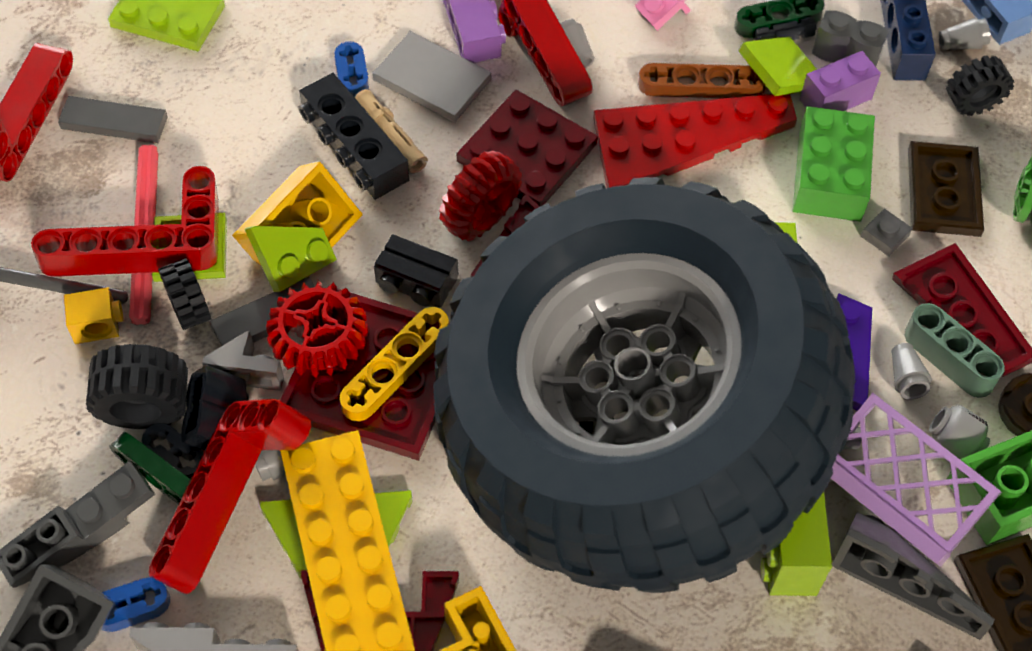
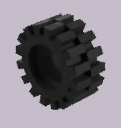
(980, 85)
(185, 294)

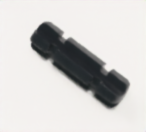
(792, 29)

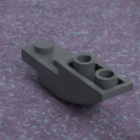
(73, 531)

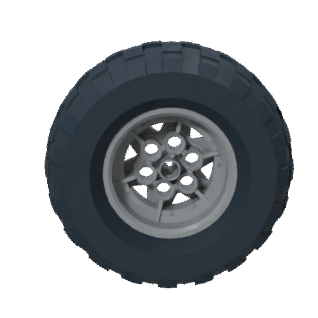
(646, 493)

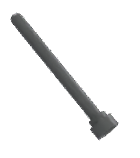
(54, 284)

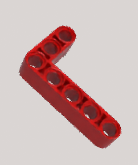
(29, 103)
(105, 248)
(218, 483)

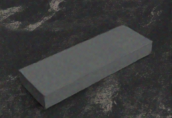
(113, 119)
(251, 316)

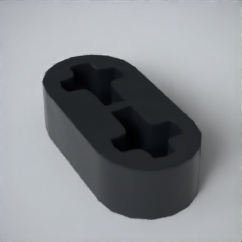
(163, 431)

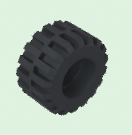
(137, 386)

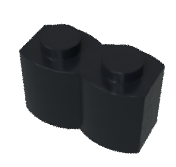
(207, 399)

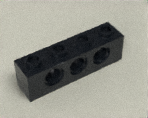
(353, 136)

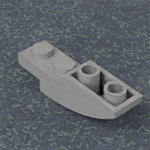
(196, 637)

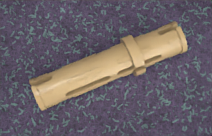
(384, 119)

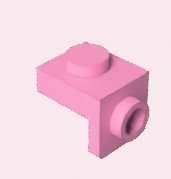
(660, 11)

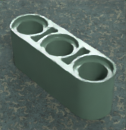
(959, 366)

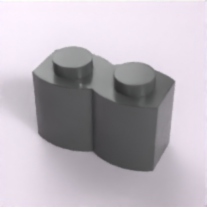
(844, 35)

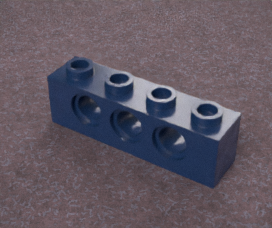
(908, 38)

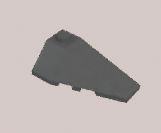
(895, 567)
(56, 614)

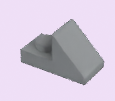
(238, 359)

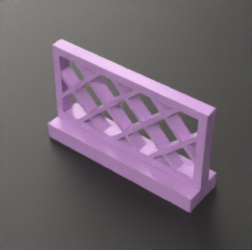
(892, 511)

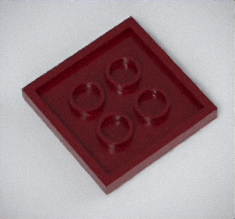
(537, 140)

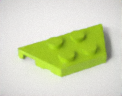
(283, 522)

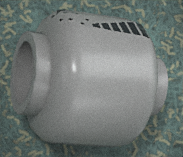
(960, 431)

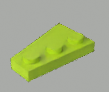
(170, 21)

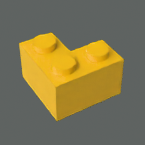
(475, 624)

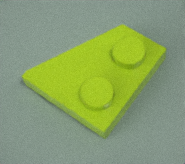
(290, 252)

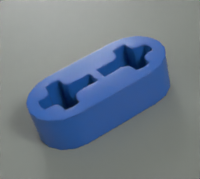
(357, 69)
(131, 606)

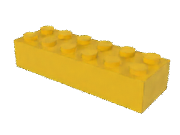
(345, 546)

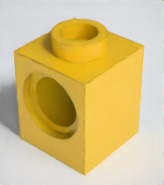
(92, 315)

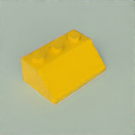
(304, 200)

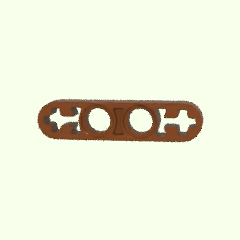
(702, 85)

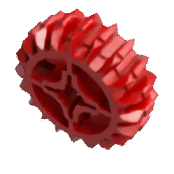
(480, 195)
(324, 339)

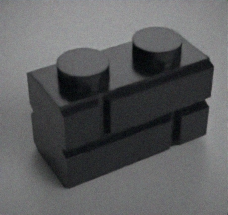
(416, 271)

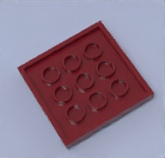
(403, 419)

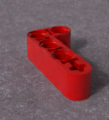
(547, 47)

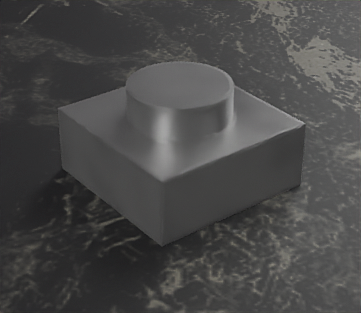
(886, 232)

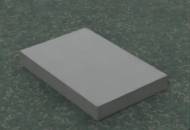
(432, 76)

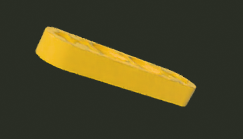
(390, 359)

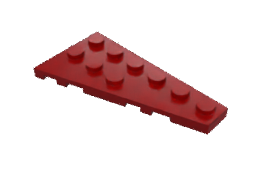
(683, 134)

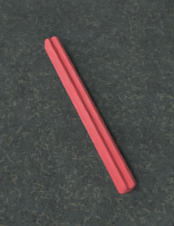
(144, 215)

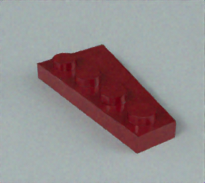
(957, 288)

